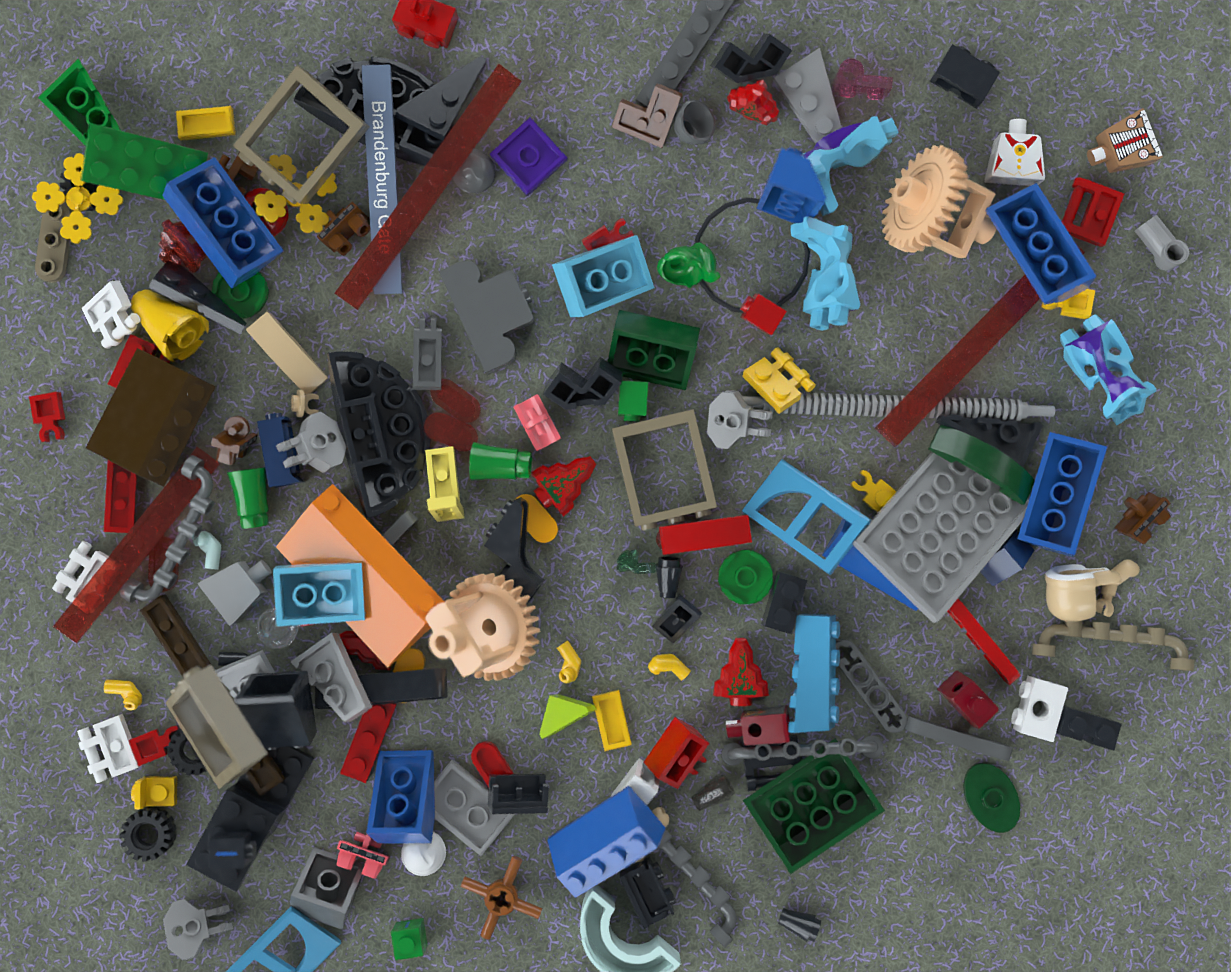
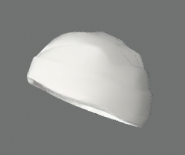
(424, 858)

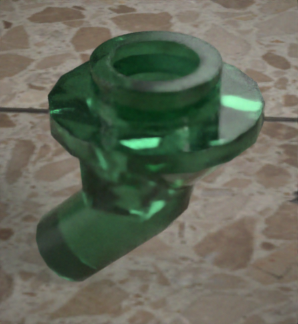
(629, 562)

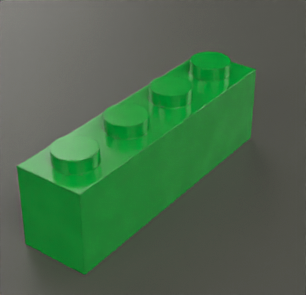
(77, 102)

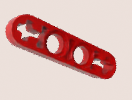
(983, 641)

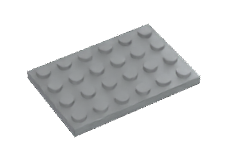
(939, 533)

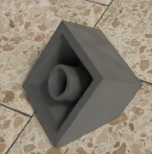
(325, 889)

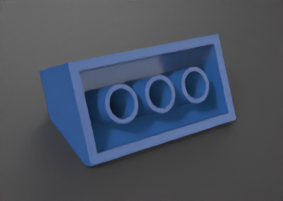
(792, 188)
(222, 222)
(1041, 245)
(1062, 494)
(604, 841)

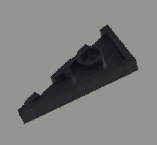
(440, 105)
(183, 287)
(1007, 436)

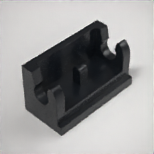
(518, 793)

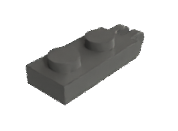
(427, 356)

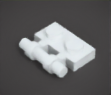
(111, 306)
(79, 557)
(114, 743)

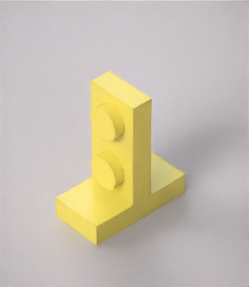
(443, 485)

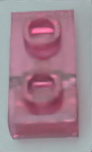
(873, 86)

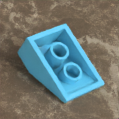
(603, 276)
(318, 593)

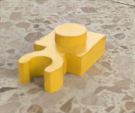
(1077, 306)
(876, 494)

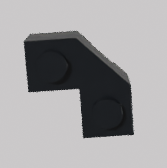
(762, 62)
(573, 390)

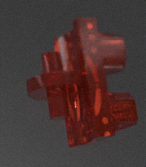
(177, 248)

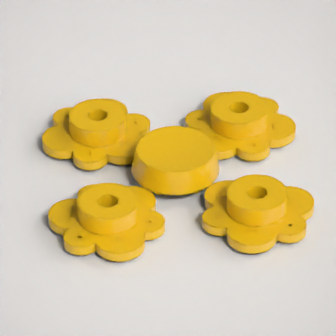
(77, 199)
(278, 202)

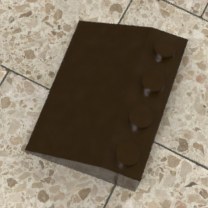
(150, 417)

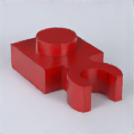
(604, 237)
(48, 410)
(151, 745)

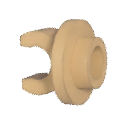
(299, 403)

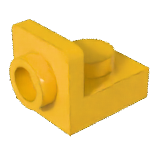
(154, 791)

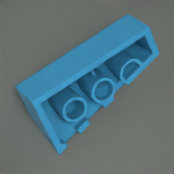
(815, 673)

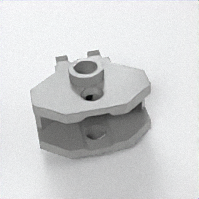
(736, 419)
(316, 444)
(195, 927)

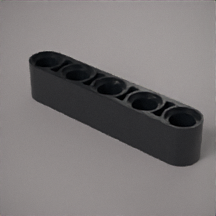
(399, 687)

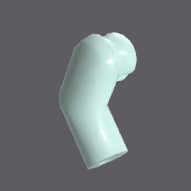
(211, 547)

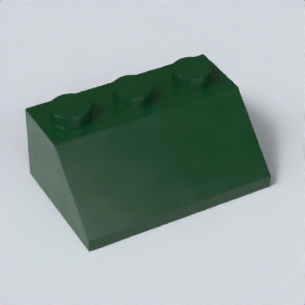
(653, 349)

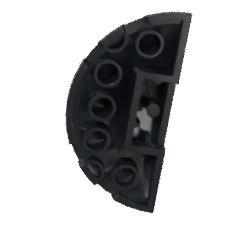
(345, 82)
(381, 428)

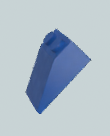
(403, 798)

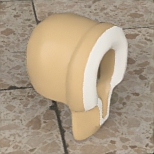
(1072, 590)

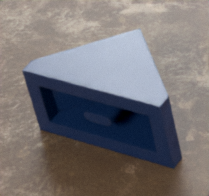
(1007, 560)

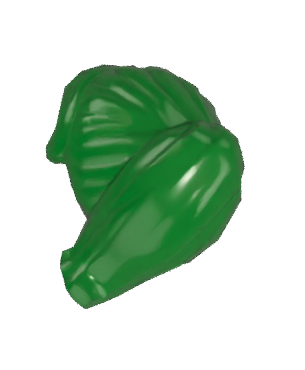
(688, 265)

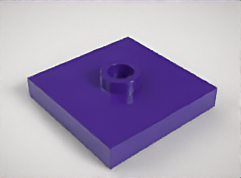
(528, 156)

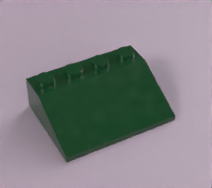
(813, 807)

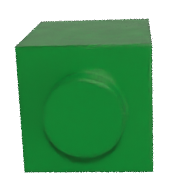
(633, 400)
(409, 939)

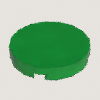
(247, 297)
(740, 583)

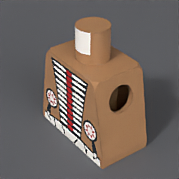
(1126, 144)

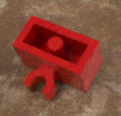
(426, 20)
(676, 753)

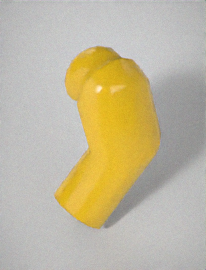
(668, 662)
(571, 663)
(128, 691)

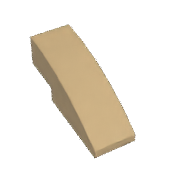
(286, 353)

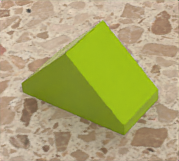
(563, 712)

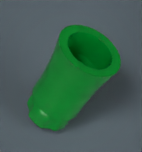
(498, 463)
(250, 496)

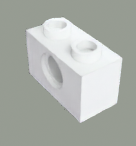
(1045, 723)

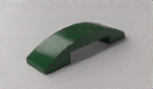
(984, 460)

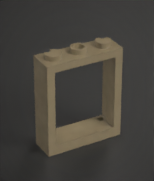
(331, 161)
(664, 422)
(214, 725)

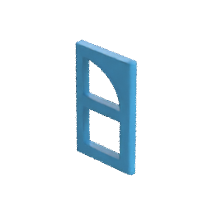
(788, 479)
(318, 945)

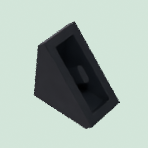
(677, 618)

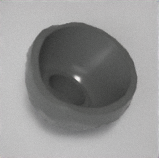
(694, 122)
(476, 173)

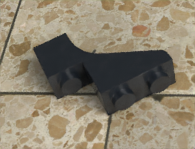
(509, 543)

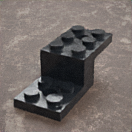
(246, 811)

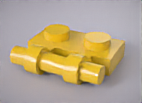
(773, 386)

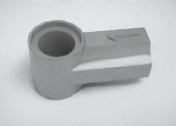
(1159, 240)

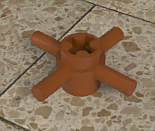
(496, 906)

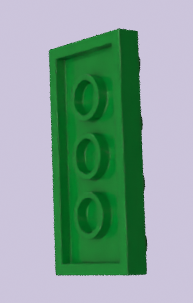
(135, 161)

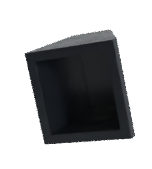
(279, 709)

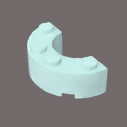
(613, 954)

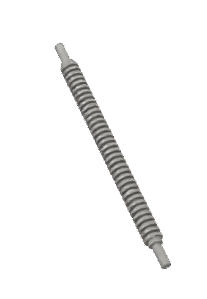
(880, 406)

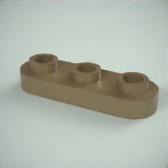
(56, 253)

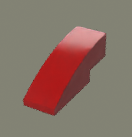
(705, 534)

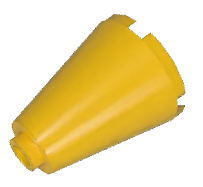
(169, 324)

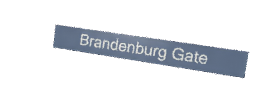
(381, 161)

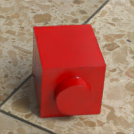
(762, 313)

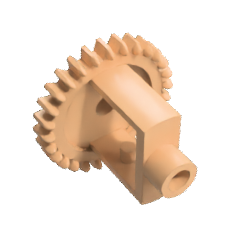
(927, 197)
(484, 628)

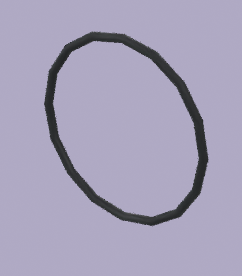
(707, 289)

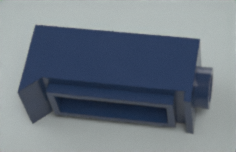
(272, 432)

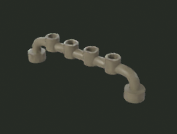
(1127, 633)

